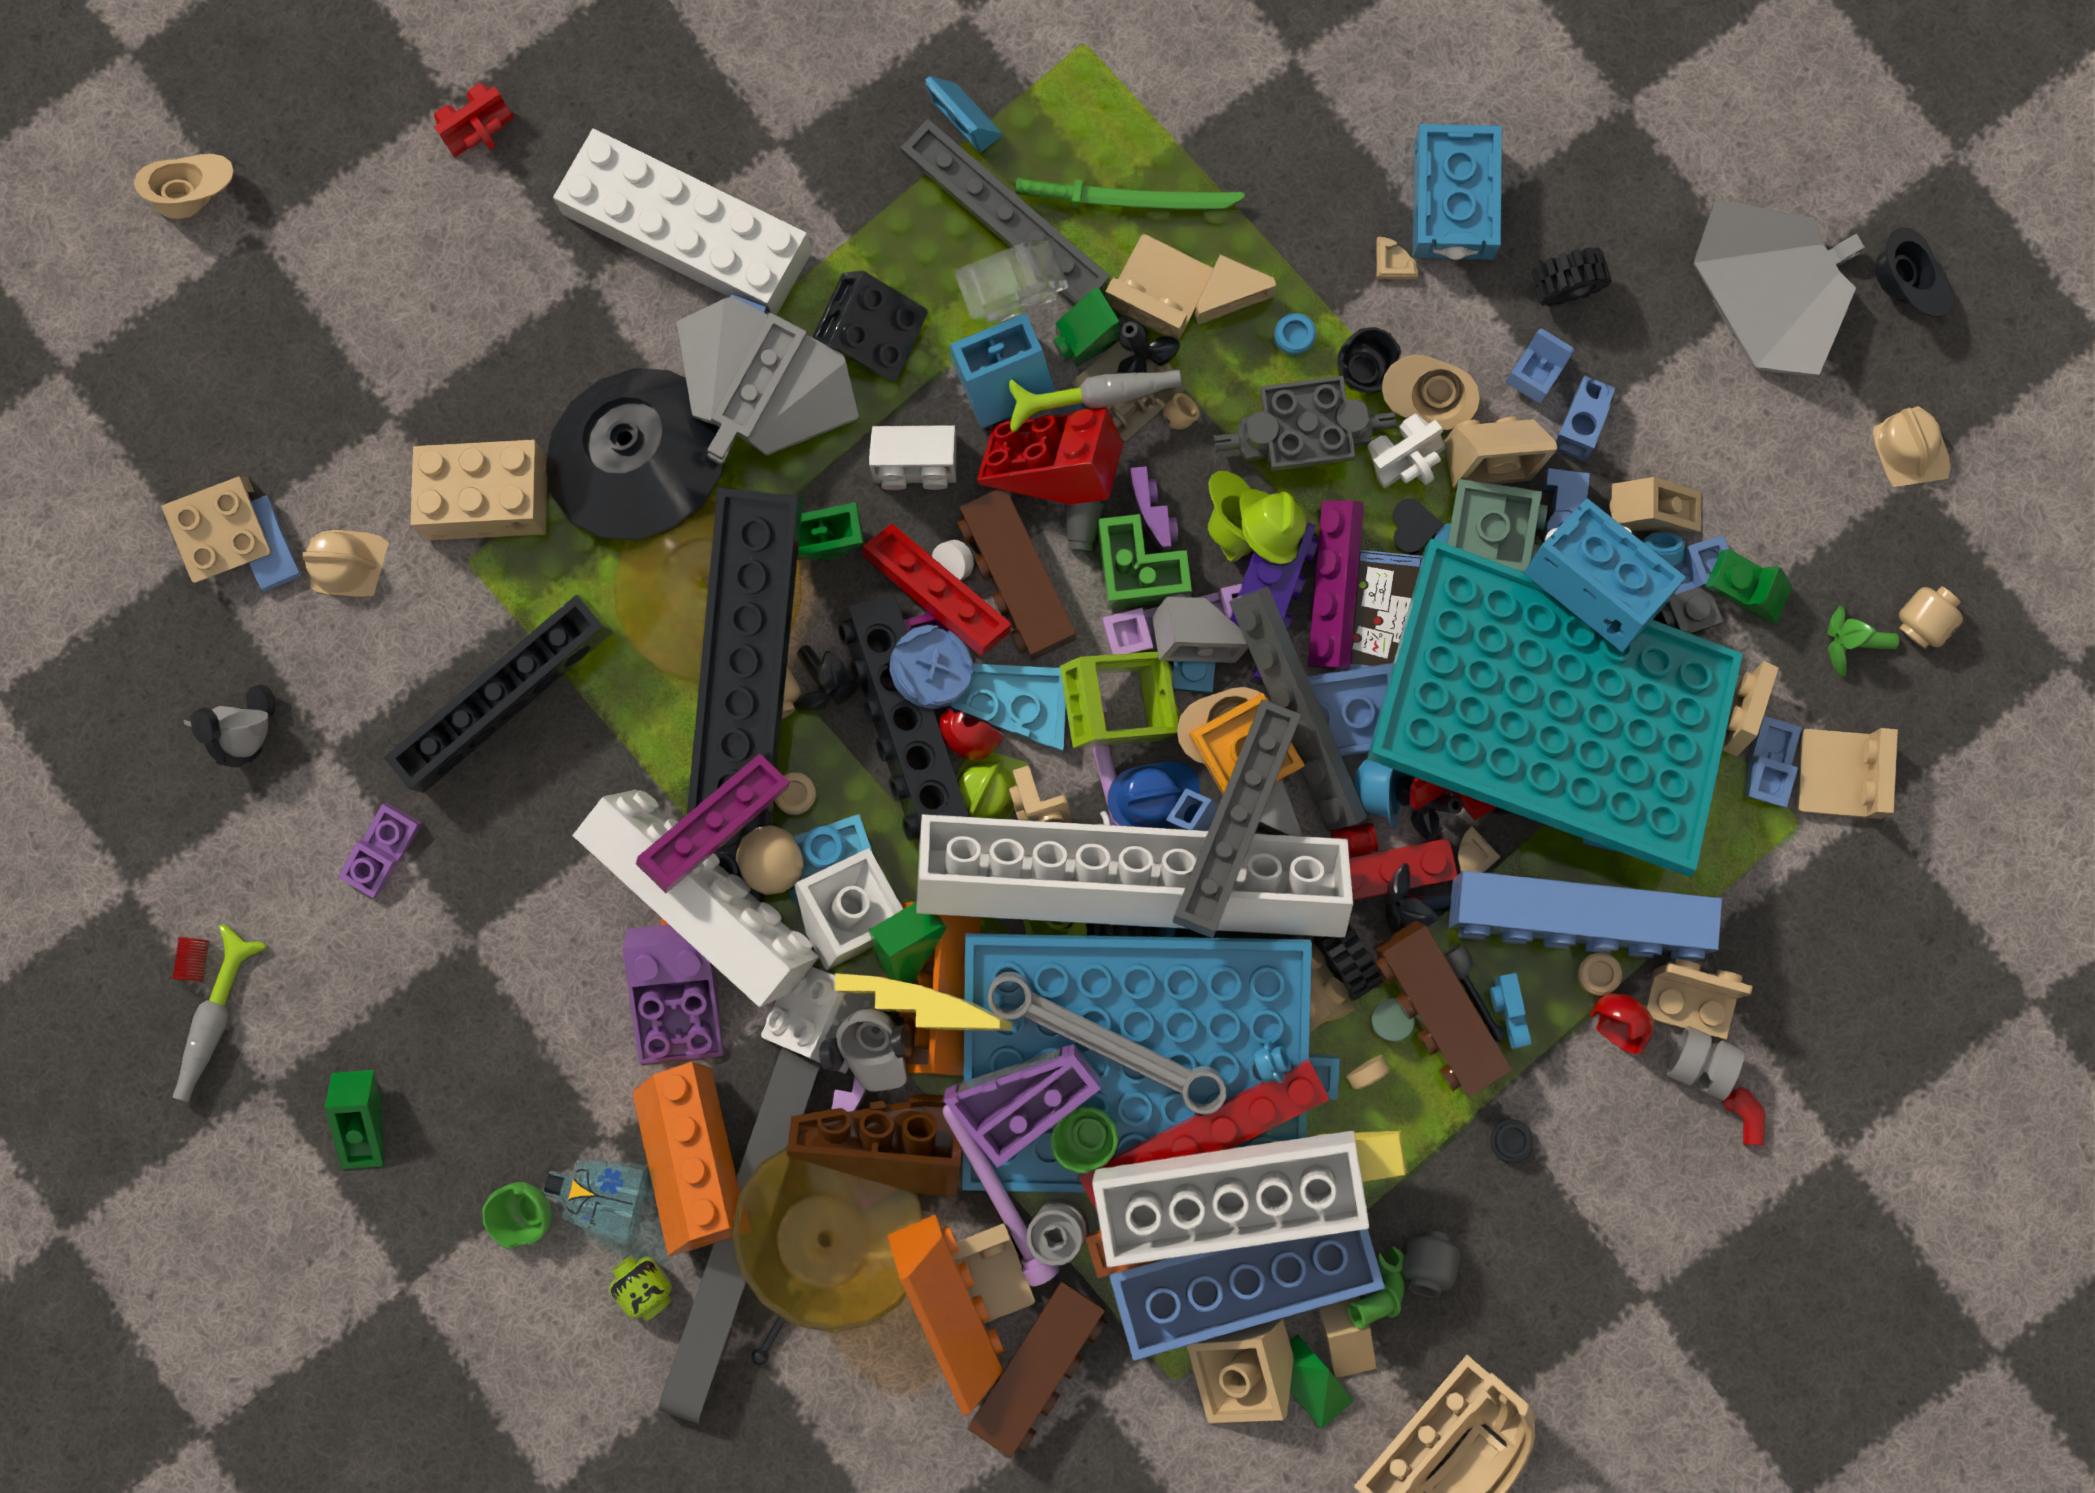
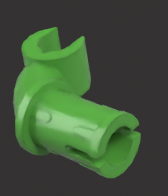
(1384, 1301)

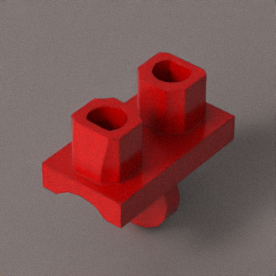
(474, 121)

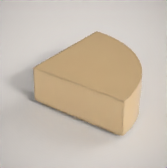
(1394, 261)
(1475, 853)

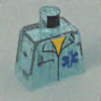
(601, 1196)

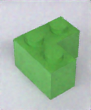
(1131, 575)

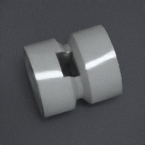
(1709, 1064)
(1057, 1232)

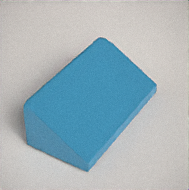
(963, 113)

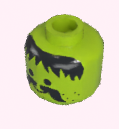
(640, 1287)

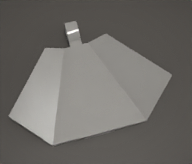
(1776, 284)
(761, 379)

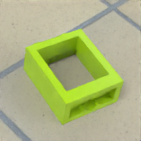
(1085, 702)

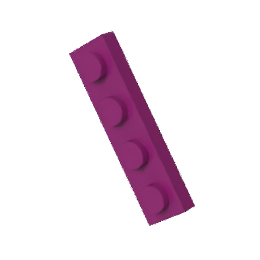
(1335, 584)
(712, 823)

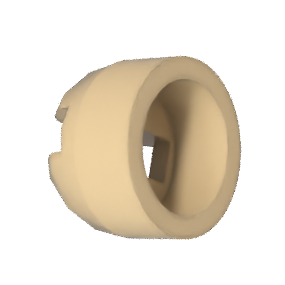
(1180, 411)

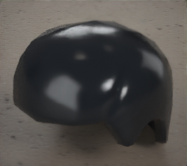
(1366, 359)

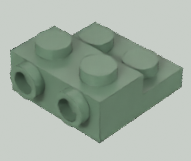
(1497, 522)

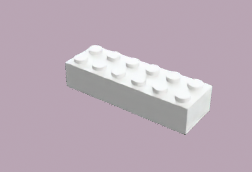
(682, 222)
(706, 907)
(1230, 1199)

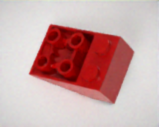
(1055, 457)

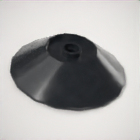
(635, 486)

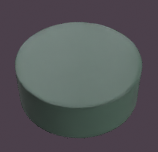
(1390, 1021)

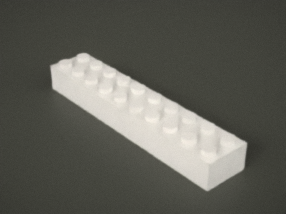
(1124, 875)

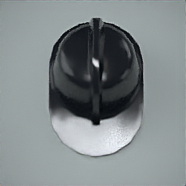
(1912, 274)

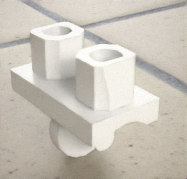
(1409, 457)

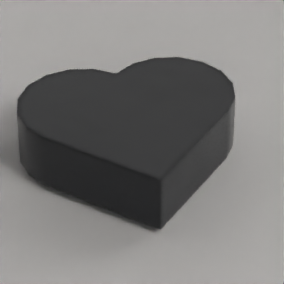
(1414, 526)

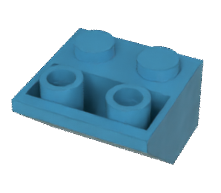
(991, 360)

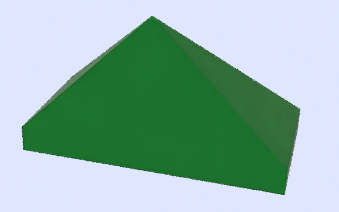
(1315, 1385)

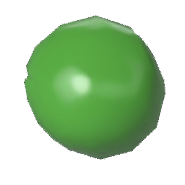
(1084, 1139)
(515, 1200)

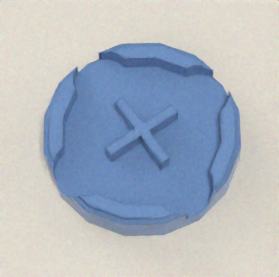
(931, 667)

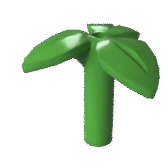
(1853, 635)

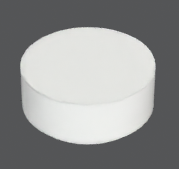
(955, 558)

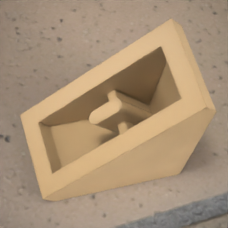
(1231, 289)
(1348, 1347)

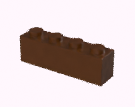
(1017, 574)
(1441, 1009)
(1036, 1369)

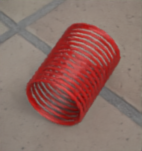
(1362, 850)
(179, 970)

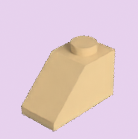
(1656, 506)

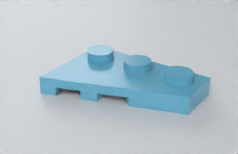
(1018, 700)

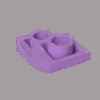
(1155, 520)
(380, 850)

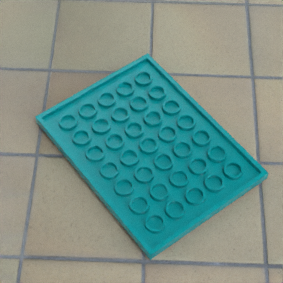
(1550, 719)

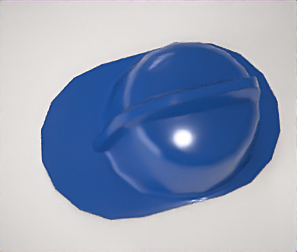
(1149, 793)

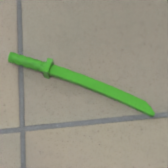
(1126, 198)

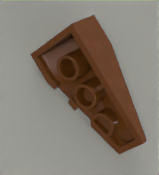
(888, 1144)

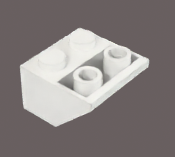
(913, 456)

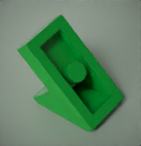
(1750, 585)

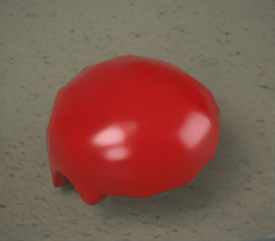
(966, 739)
(1624, 1022)

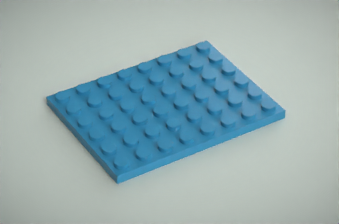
(1174, 995)

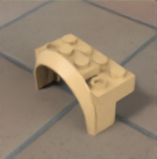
(1480, 1462)

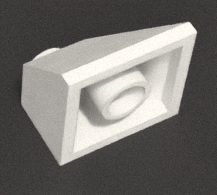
(843, 905)

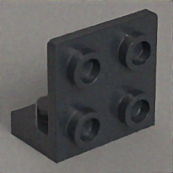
(871, 323)

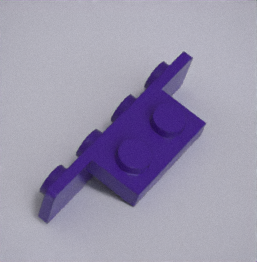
(1282, 580)

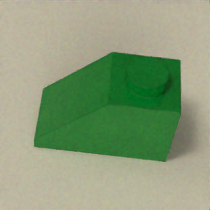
(1086, 329)
(356, 1118)

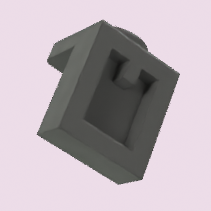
(1691, 611)

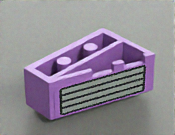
(1022, 1100)

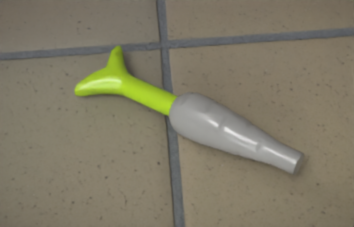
(1094, 392)
(212, 1015)

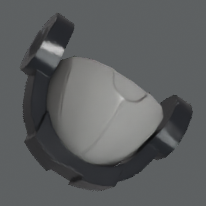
(233, 733)
(872, 1047)

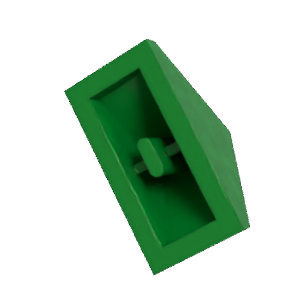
(830, 532)
(906, 942)

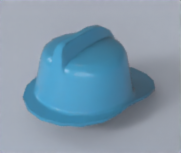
(1376, 790)

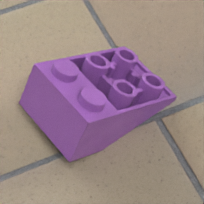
(671, 996)

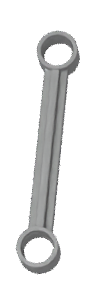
(1107, 1043)

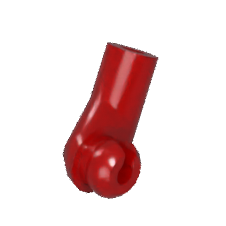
(1751, 1112)

